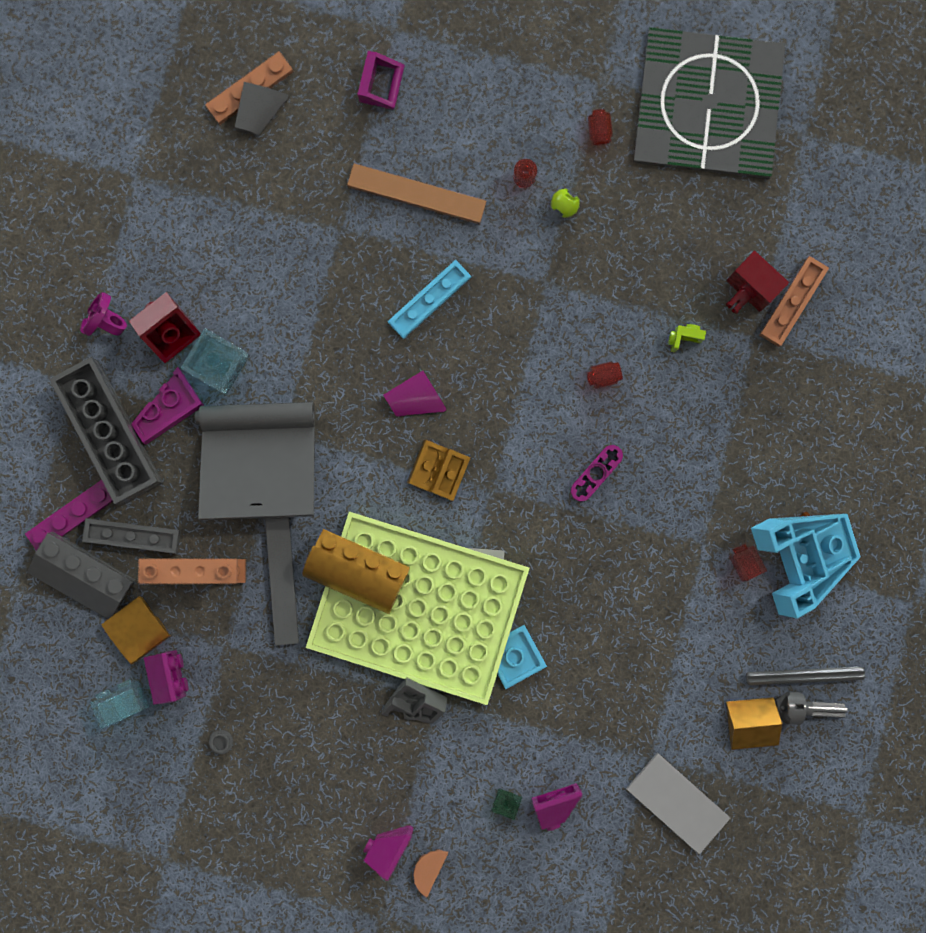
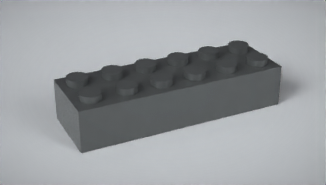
(106, 431)

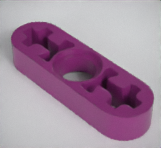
(589, 490)

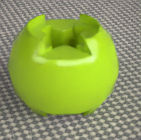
(565, 203)

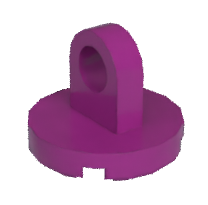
(101, 317)

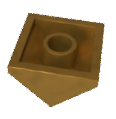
(753, 723)

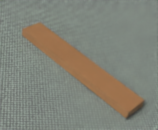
(416, 193)

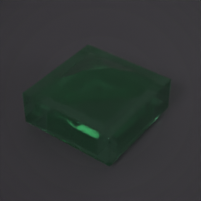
(506, 804)

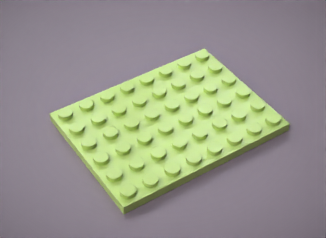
(445, 622)

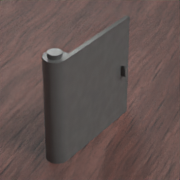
(258, 459)

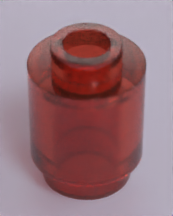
(600, 127)
(522, 179)
(604, 374)

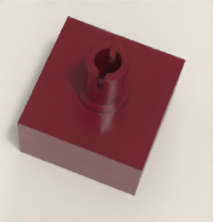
(755, 283)
(165, 327)

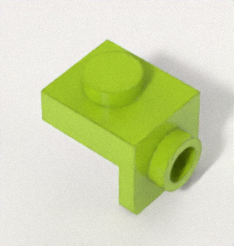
(689, 333)

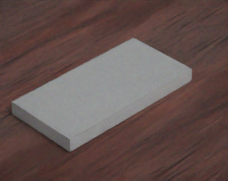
(678, 803)

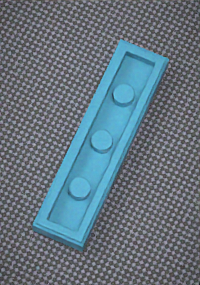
(429, 299)

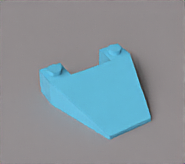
(814, 555)

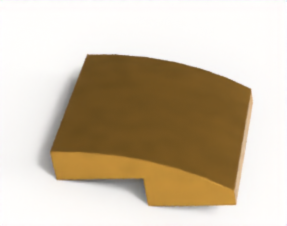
(438, 470)
(135, 630)

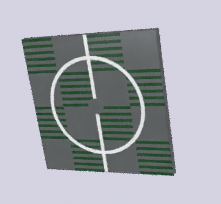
(709, 103)

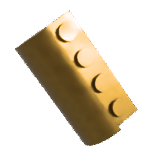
(355, 571)

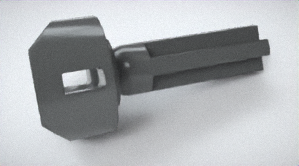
(799, 708)

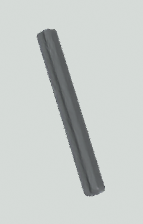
(805, 675)

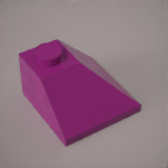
(556, 806)
(386, 850)

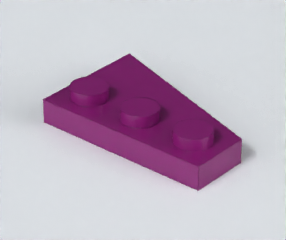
(169, 407)

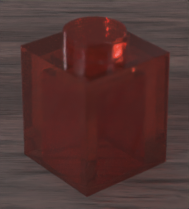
(747, 562)

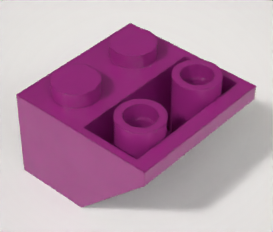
(166, 677)

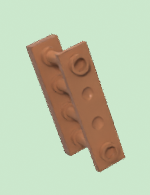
(192, 571)

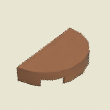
(427, 870)

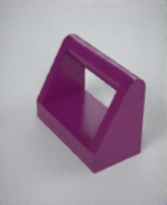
(364, 92)

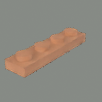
(265, 75)
(794, 301)

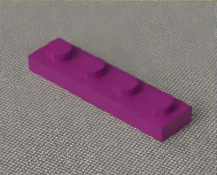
(71, 514)

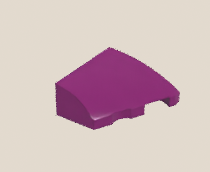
(414, 397)

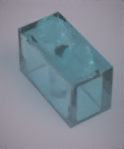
(119, 704)

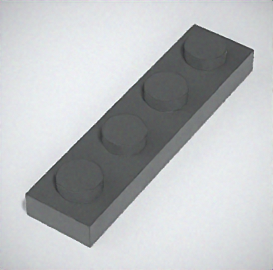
(131, 536)

